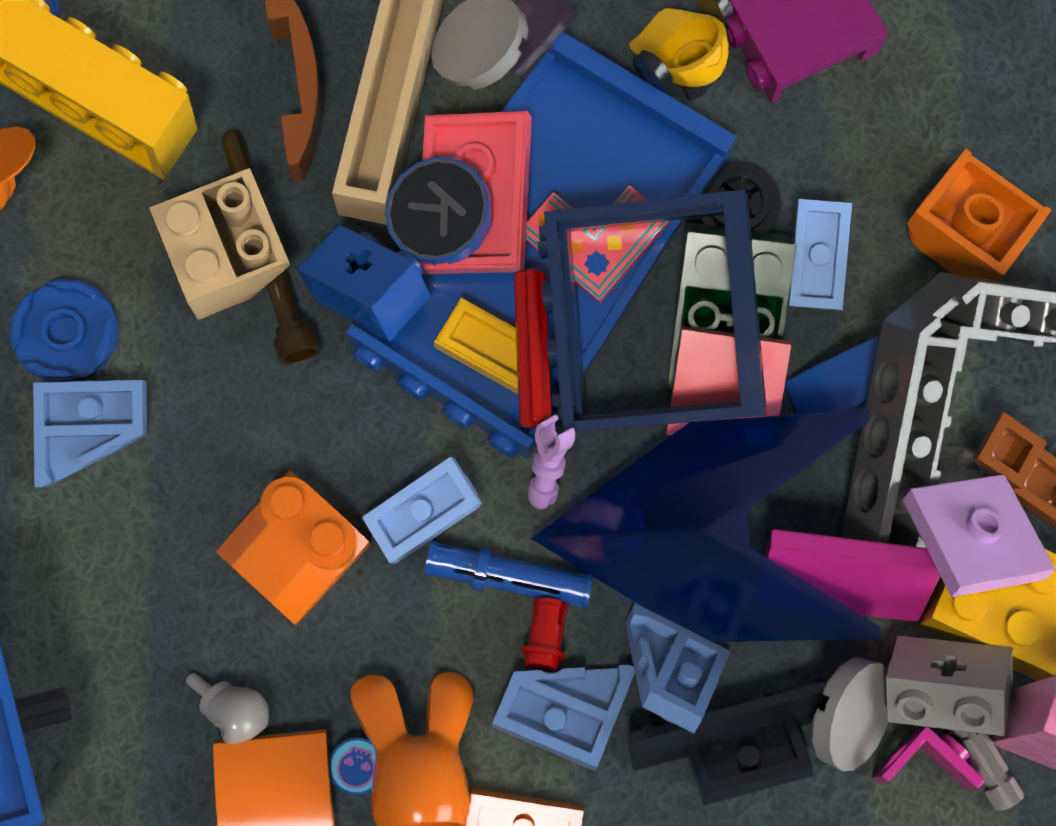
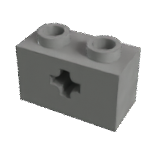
(950, 685)

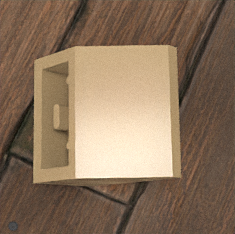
(220, 243)

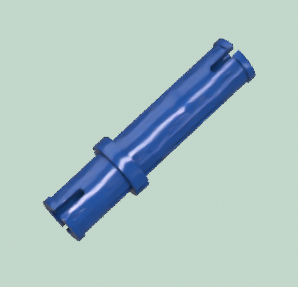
(507, 574)

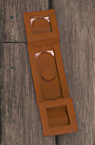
(301, 129)
(1021, 456)

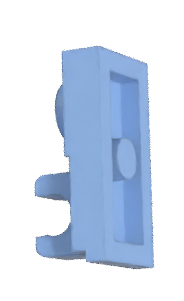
(820, 254)
(422, 510)

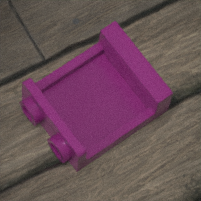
(801, 37)

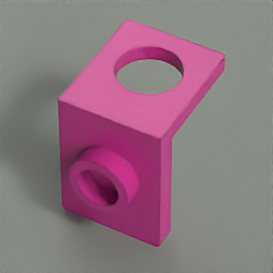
(943, 750)

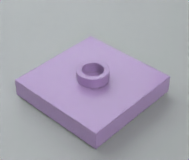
(978, 535)

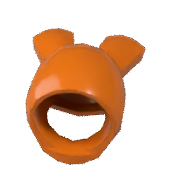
(422, 775)

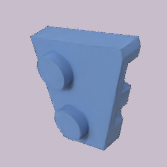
(83, 424)
(673, 667)
(565, 710)

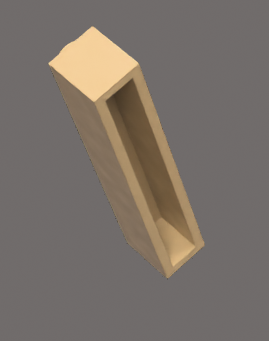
(385, 107)

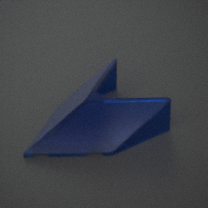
(679, 538)

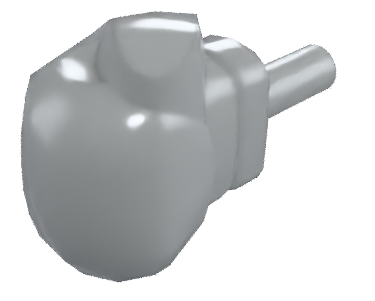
(235, 710)

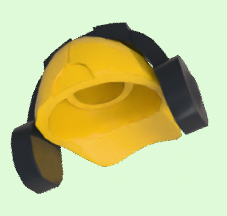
(684, 49)

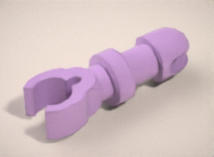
(548, 462)

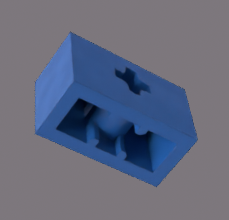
(365, 281)

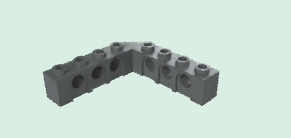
(914, 385)

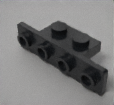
(738, 745)

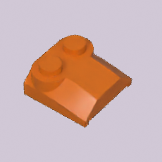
(975, 221)
(293, 546)

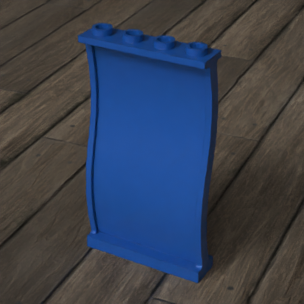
(589, 141)

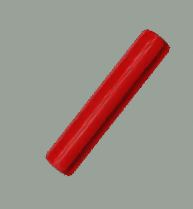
(531, 349)

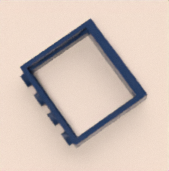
(560, 299)

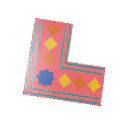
(601, 254)

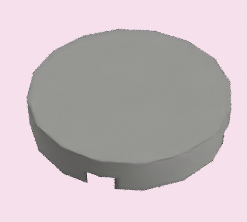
(479, 42)
(853, 715)

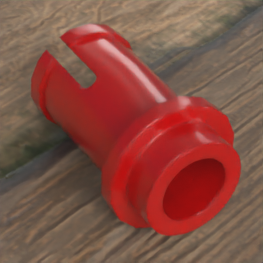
(545, 635)

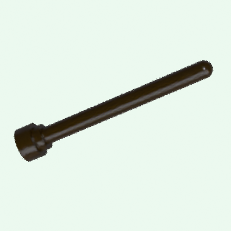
(294, 338)

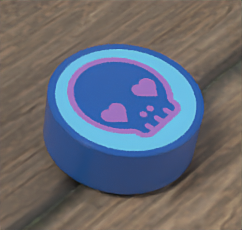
(353, 766)

